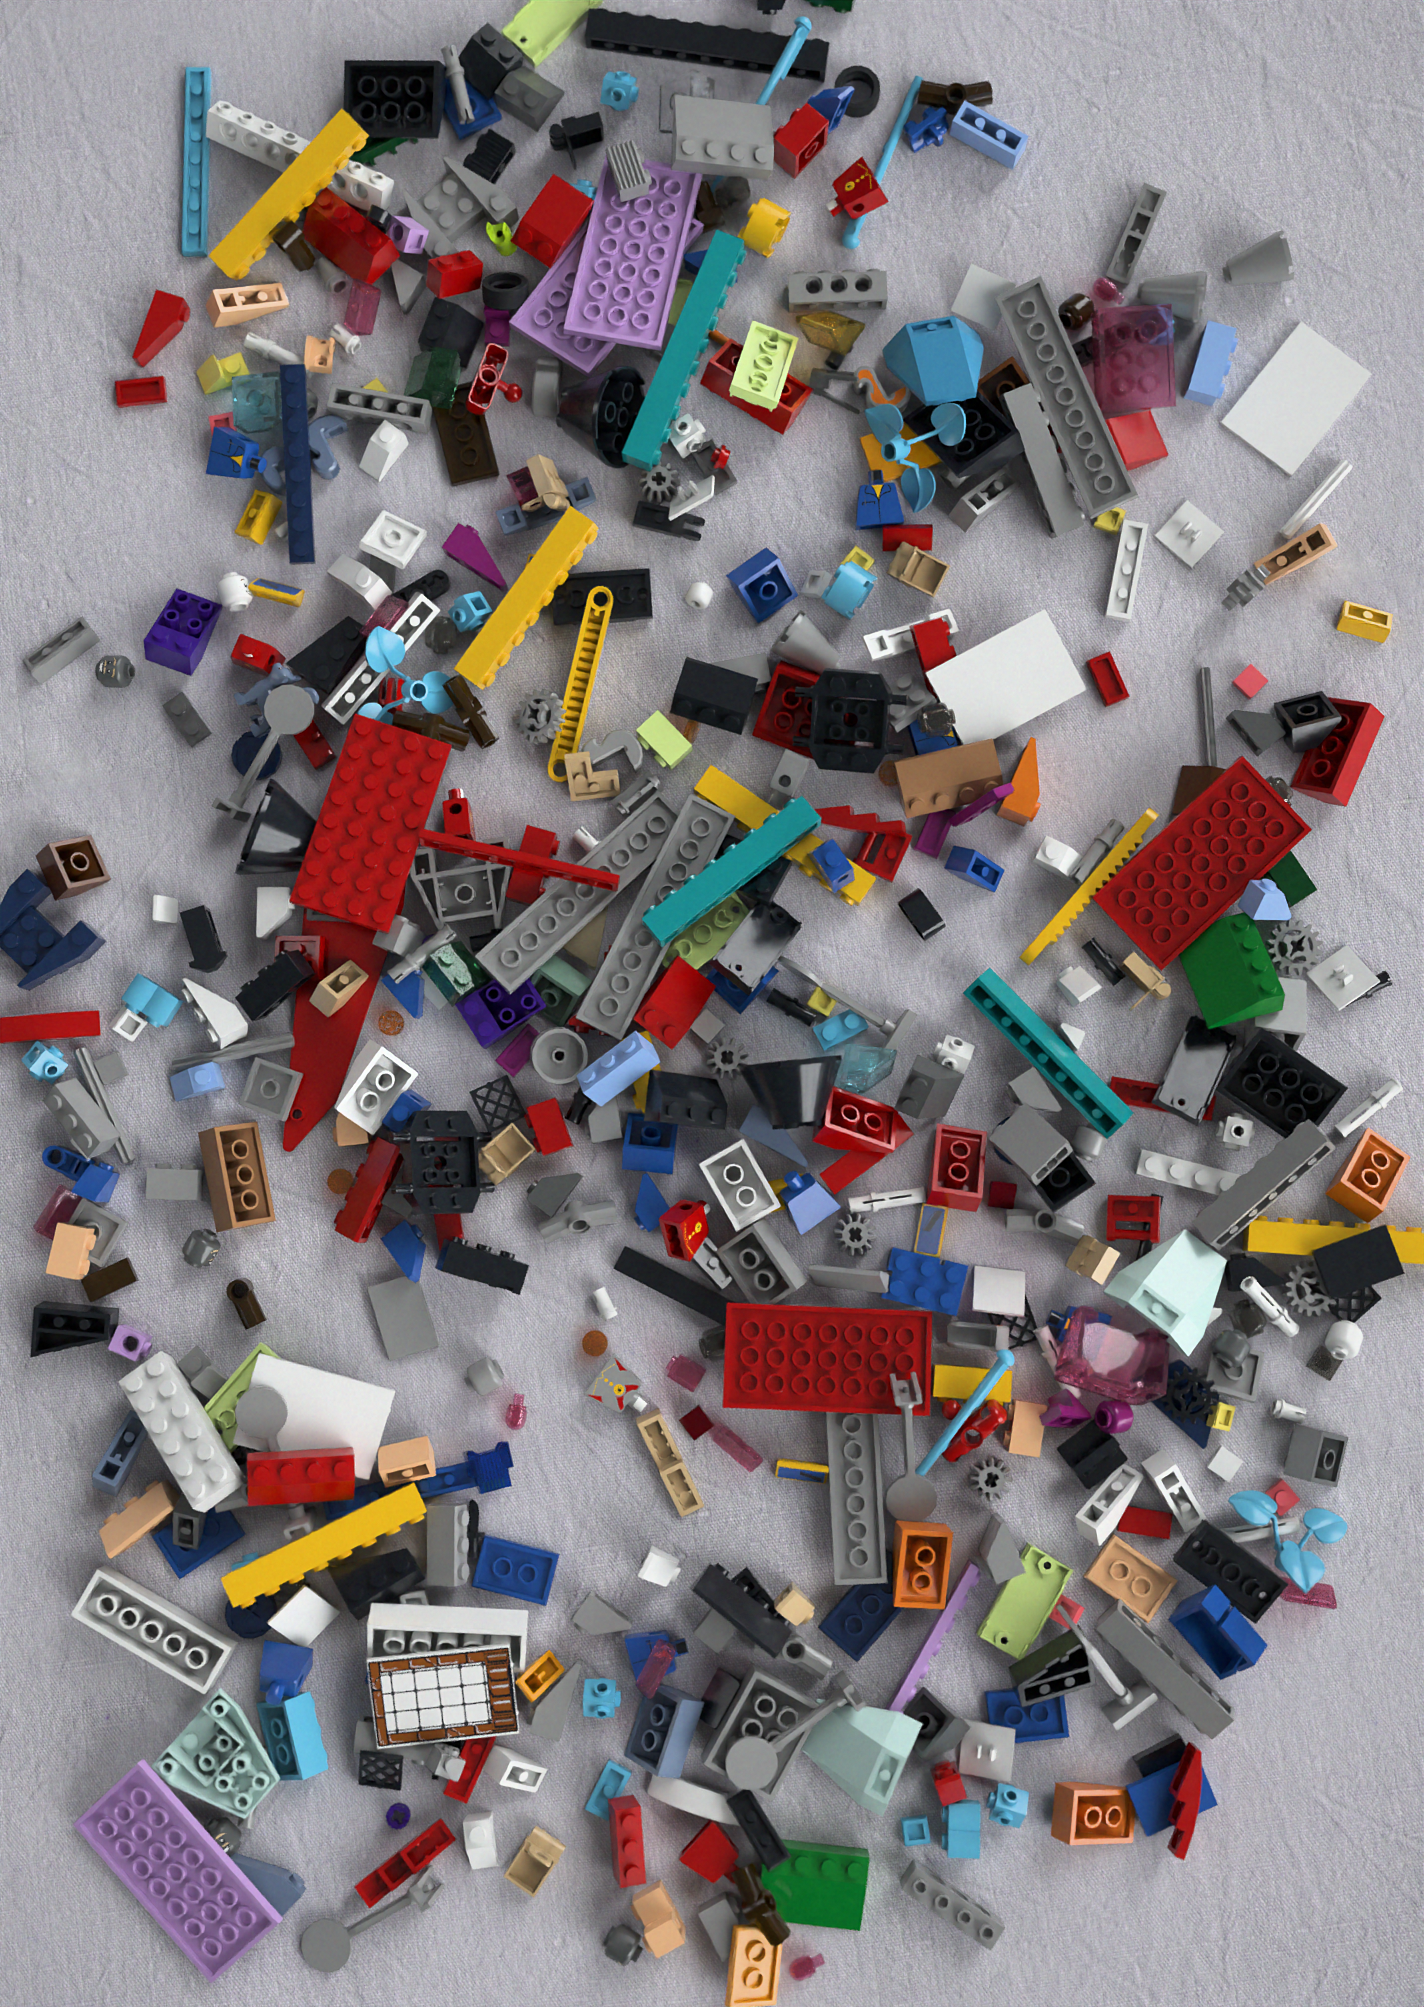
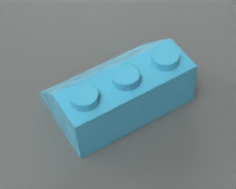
(293, 1737)

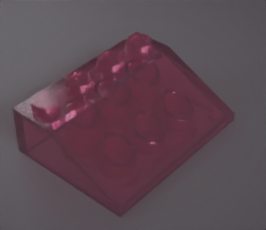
(1133, 358)

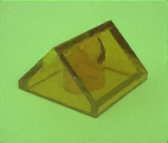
(830, 330)

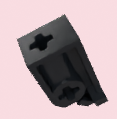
(203, 939)

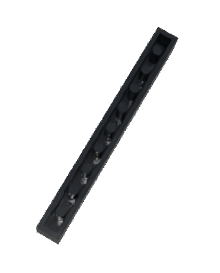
(701, 44)

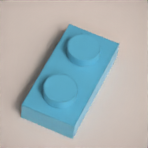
(839, 1028)
(608, 1786)

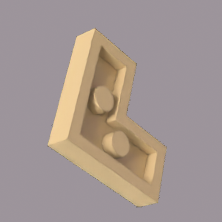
(588, 784)

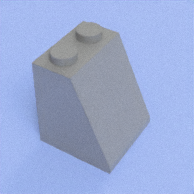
(1288, 1024)

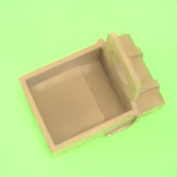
(548, 485)
(918, 569)
(1145, 977)
(504, 1154)
(1092, 1259)
(534, 1861)

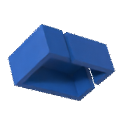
(924, 1281)
(1218, 1632)

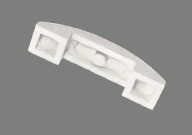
(899, 640)
(692, 1798)

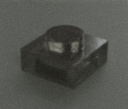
(1323, 1363)

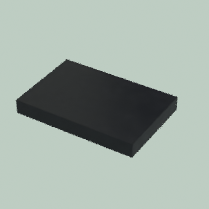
(1357, 1262)

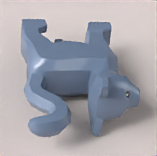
(258, 694)

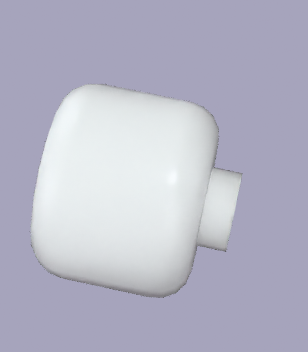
(699, 595)

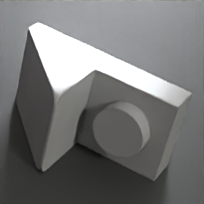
(203, 1372)

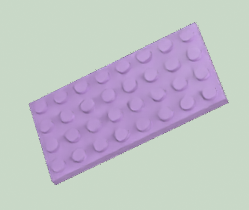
(633, 259)
(546, 310)
(177, 1871)

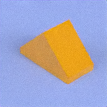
(539, 1675)

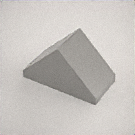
(408, 285)

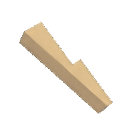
(669, 1462)

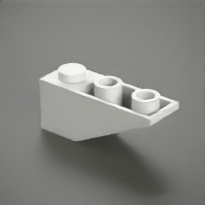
(219, 1016)

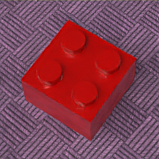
(800, 139)

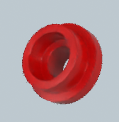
(720, 457)

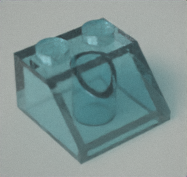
(256, 402)
(865, 1067)

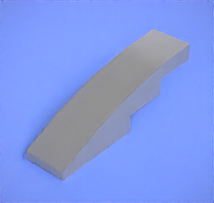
(1136, 234)

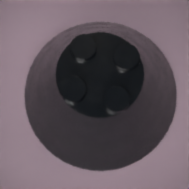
(602, 412)
(277, 835)
(793, 1090)

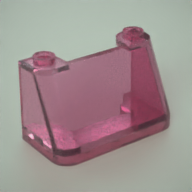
(1113, 1360)

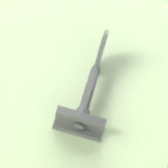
(288, 713)
(893, 1031)
(262, 1414)
(909, 1495)
(1128, 1701)
(753, 1760)
(329, 1943)

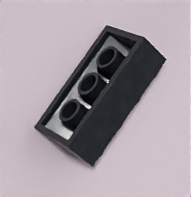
(742, 1610)

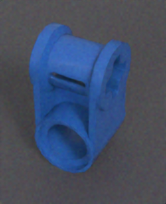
(71, 1164)

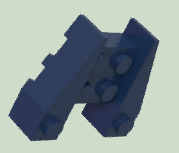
(34, 940)

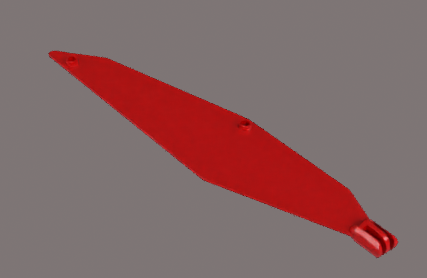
(328, 1043)

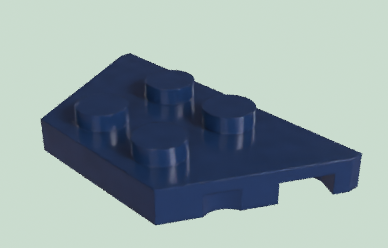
(1199, 1431)

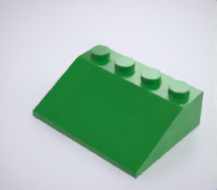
(1232, 972)
(820, 1885)

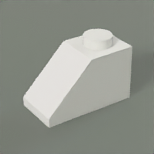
(383, 450)
(1056, 857)
(272, 910)
(1077, 985)
(659, 1567)
(514, 1769)
(480, 1840)

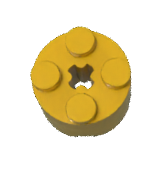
(765, 226)

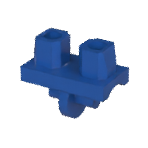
(927, 131)

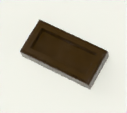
(109, 1279)

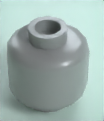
(1088, 1142)
(484, 1376)

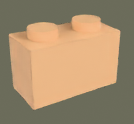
(70, 1251)
(1025, 1428)
(406, 1461)

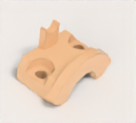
(319, 354)

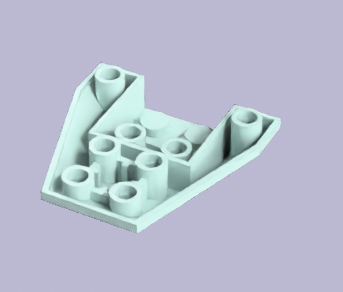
(1172, 1288)
(863, 1751)
(219, 1759)

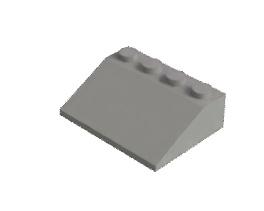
(722, 138)
(764, 1709)

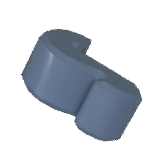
(319, 432)
(275, 465)

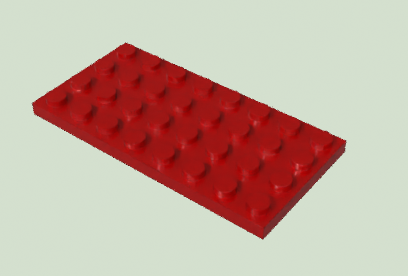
(370, 824)
(1201, 863)
(824, 1358)

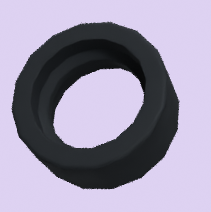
(866, 75)
(504, 290)

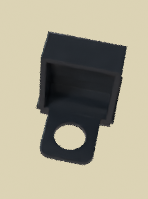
(576, 133)

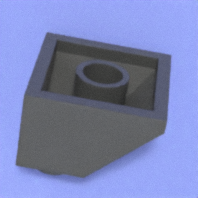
(940, 1725)

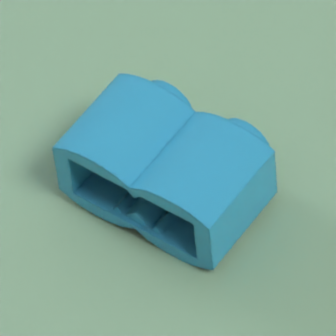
(151, 1000)
(962, 1829)

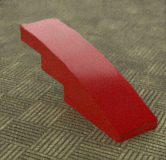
(843, 818)
(49, 1026)
(1141, 1093)
(857, 1162)
(1187, 1791)
(405, 1862)

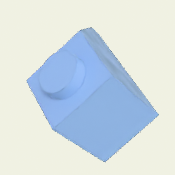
(1264, 901)
(197, 1081)

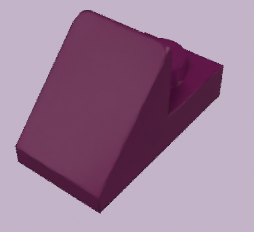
(497, 326)
(1064, 1411)

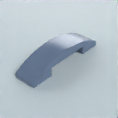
(515, 520)

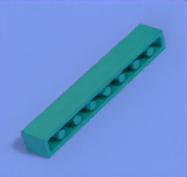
(731, 871)
(1048, 1053)

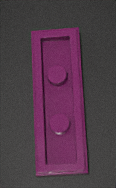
(982, 804)

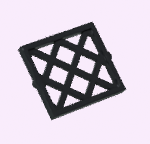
(489, 1085)
(1335, 1310)
(1020, 1342)
(380, 1756)

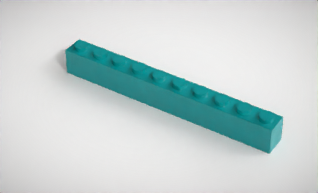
(683, 350)

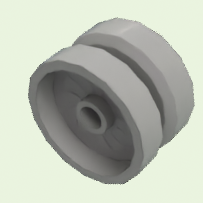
(547, 1044)

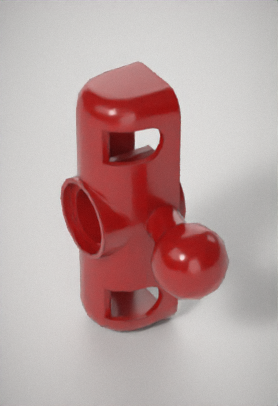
(482, 391)
(964, 1442)

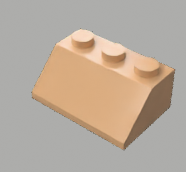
(139, 1517)

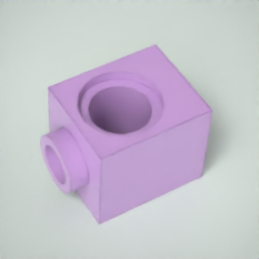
(407, 234)
(120, 1342)

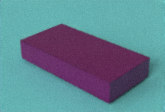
(934, 833)
(518, 1051)

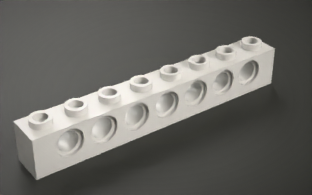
(280, 148)

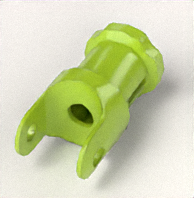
(501, 237)

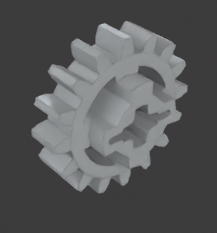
(1245, 587)
(540, 716)
(1303, 953)
(1300, 1294)

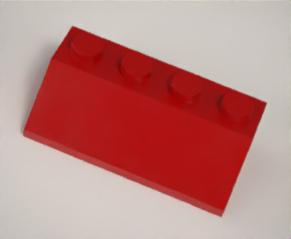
(348, 238)
(719, 377)
(1336, 764)
(366, 1196)
(300, 1476)

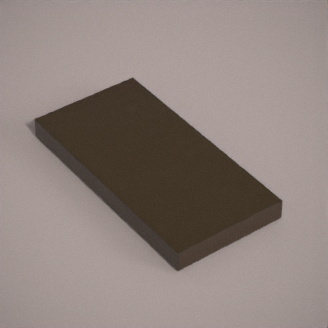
(465, 441)

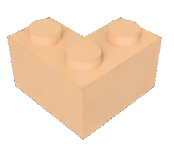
(662, 1922)

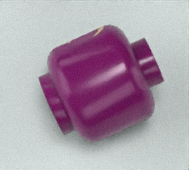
(1113, 1416)

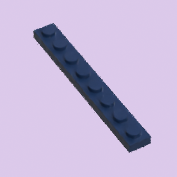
(297, 464)

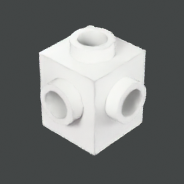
(687, 435)
(954, 1053)
(1226, 1135)

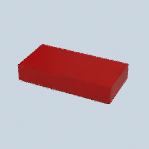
(141, 391)
(912, 534)
(1107, 679)
(1146, 1522)

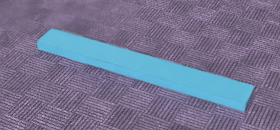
(196, 162)

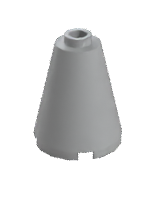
(1261, 263)
(1183, 291)
(806, 645)

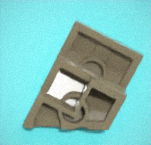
(588, 941)

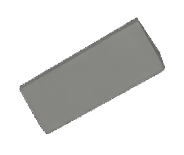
(61, 650)
(849, 1278)

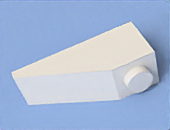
(360, 580)
(1173, 1490)
(1108, 1504)

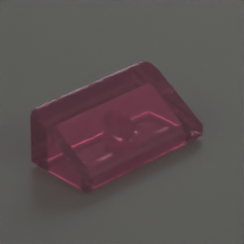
(362, 307)
(385, 615)
(59, 1209)
(738, 1449)
(1319, 1595)
(655, 1668)

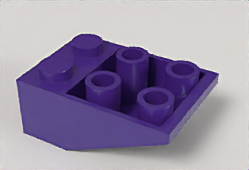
(182, 632)
(496, 1013)

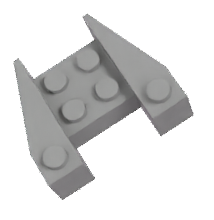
(457, 206)
(464, 891)

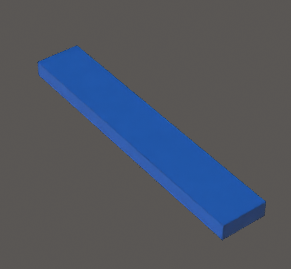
(447, 1480)

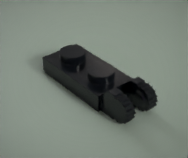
(656, 519)

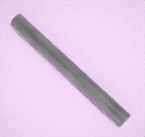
(1208, 716)

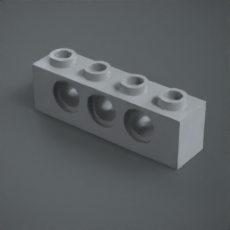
(827, 300)
(376, 406)
(952, 1904)

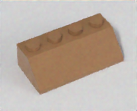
(947, 777)
(236, 1176)

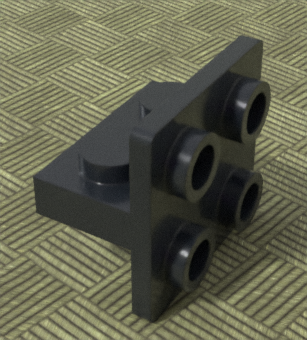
(1092, 1454)

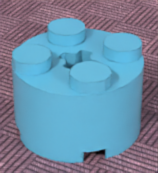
(849, 589)

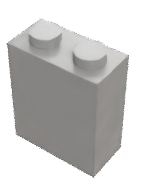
(1030, 1143)

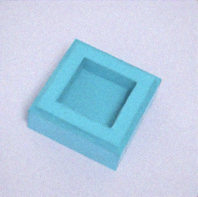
(915, 1830)

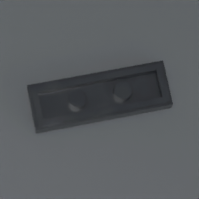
(758, 1829)

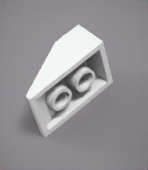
(373, 1086)
(739, 1184)

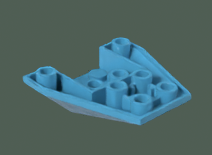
(936, 359)

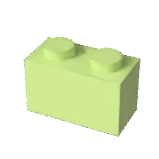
(663, 740)

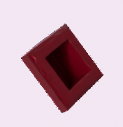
(1002, 1194)
(696, 1422)

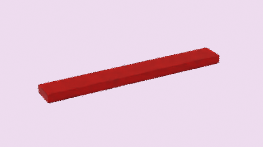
(519, 860)

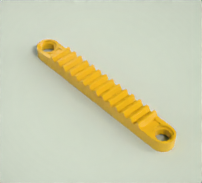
(581, 679)
(1092, 884)

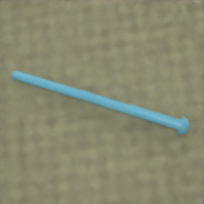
(802, 29)
(854, 226)
(1005, 1359)

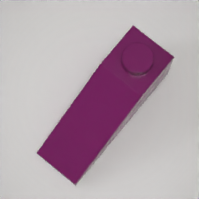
(469, 551)

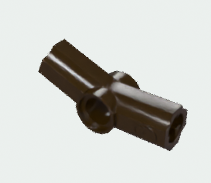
(939, 95)
(470, 711)
(433, 727)
(760, 1905)

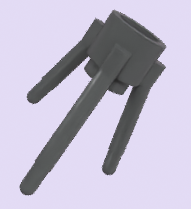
(822, 379)

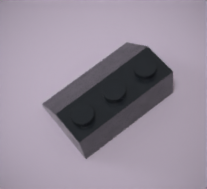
(714, 695)
(685, 1101)

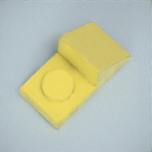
(218, 374)

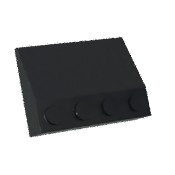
(396, 97)
(987, 441)
(1279, 1085)

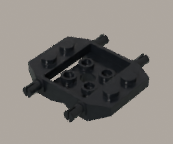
(830, 704)
(458, 1162)

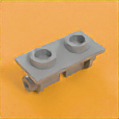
(637, 794)

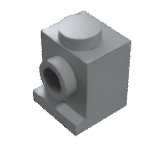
(445, 1761)

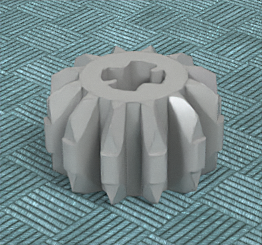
(668, 486)
(718, 1058)
(846, 1235)
(981, 1476)

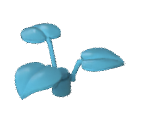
(886, 424)
(387, 649)
(1302, 1567)

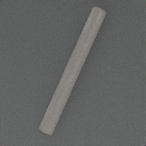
(234, 1052)
(102, 1100)

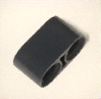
(921, 914)

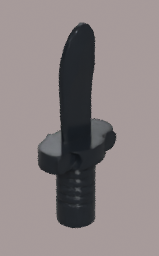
(473, 1533)

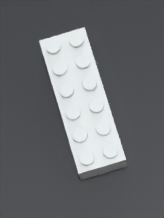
(182, 1432)
(423, 1628)
(154, 1629)

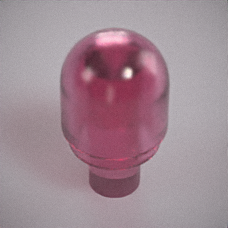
(1107, 290)
(516, 1413)
(805, 1966)

